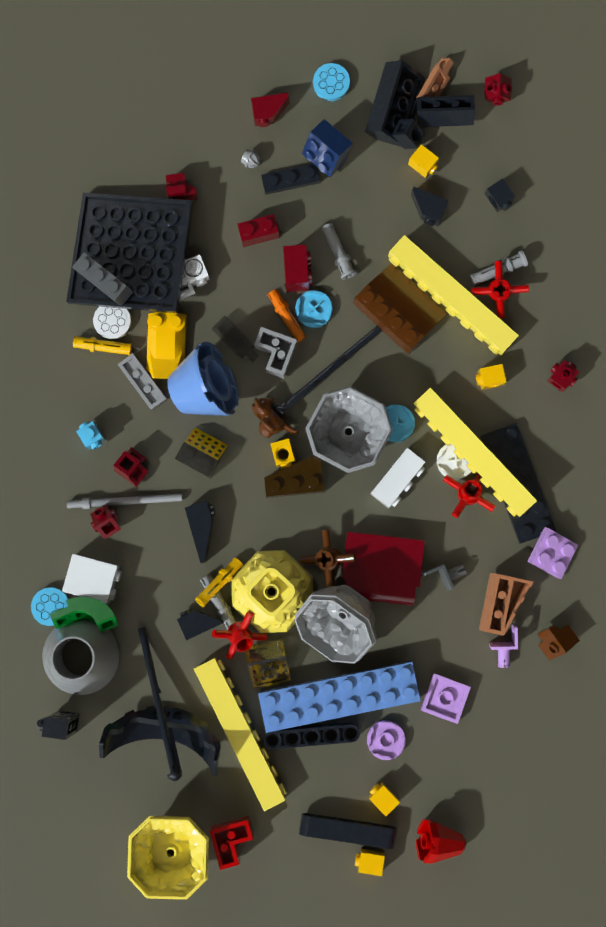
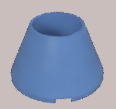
(204, 383)

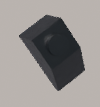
(428, 206)
(196, 623)

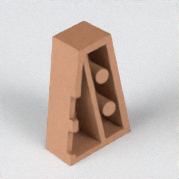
(502, 602)

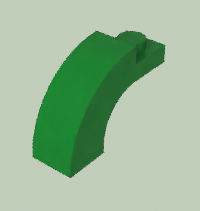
(85, 609)

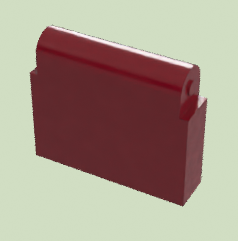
(384, 567)

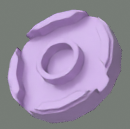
(386, 740)

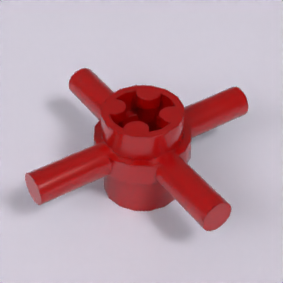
(508, 289)
(465, 498)
(239, 636)

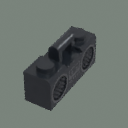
(59, 725)

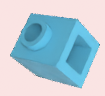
(90, 435)

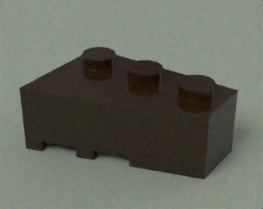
(296, 479)

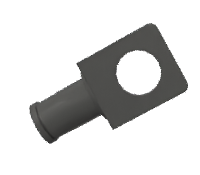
(448, 575)

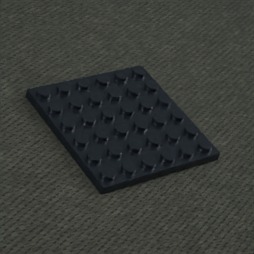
(138, 243)

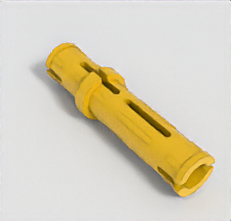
(102, 345)
(204, 597)

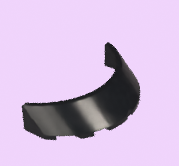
(145, 725)

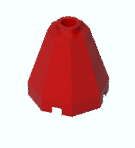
(438, 842)

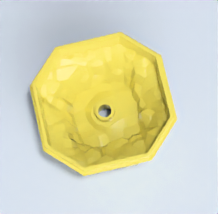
(265, 571)
(158, 872)

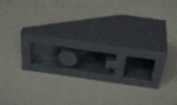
(201, 525)

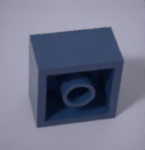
(327, 148)

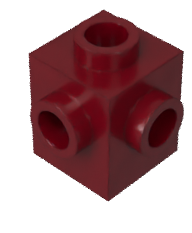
(498, 89)
(560, 381)
(105, 521)

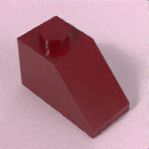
(268, 108)

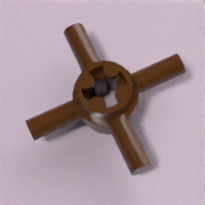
(322, 561)

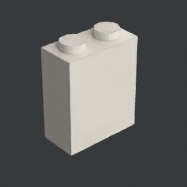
(91, 578)

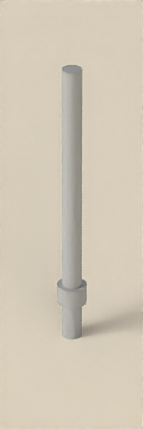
(87, 503)

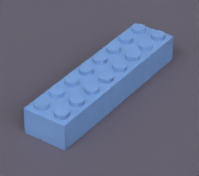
(339, 696)

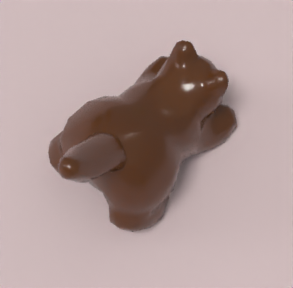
(270, 422)

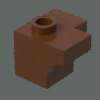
(557, 641)

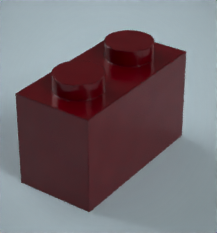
(258, 230)

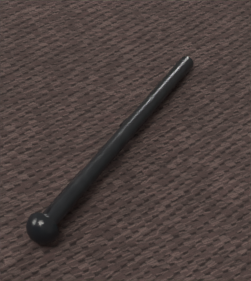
(327, 371)
(167, 734)

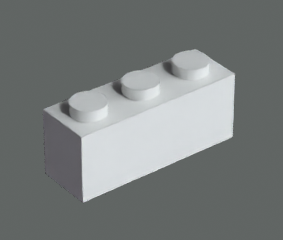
(398, 478)

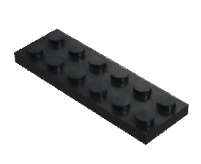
(511, 452)

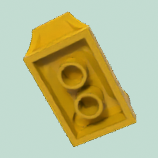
(165, 343)

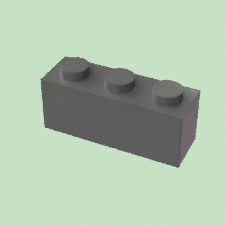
(102, 279)

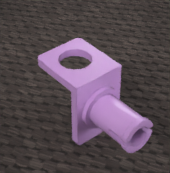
(505, 647)

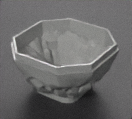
(354, 411)
(337, 623)

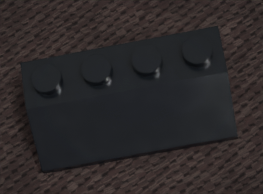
(394, 100)

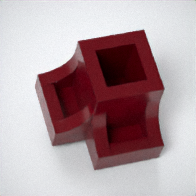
(179, 189)
(130, 466)

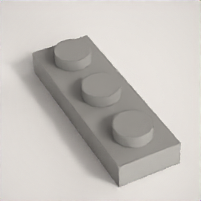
(142, 382)

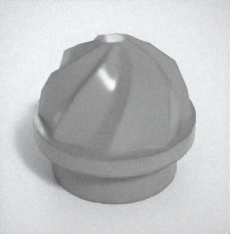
(250, 159)

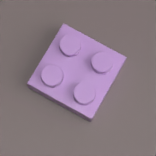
(552, 553)
(445, 698)

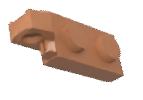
(437, 79)

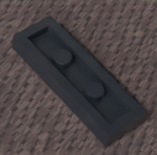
(290, 179)

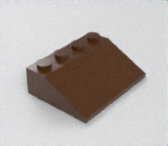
(399, 308)

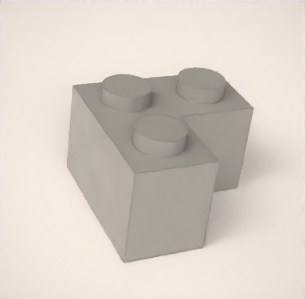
(281, 350)

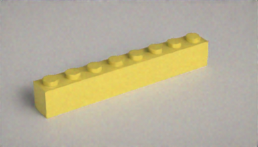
(452, 295)
(477, 455)
(240, 734)

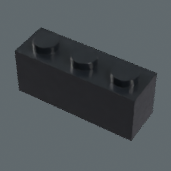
(445, 111)

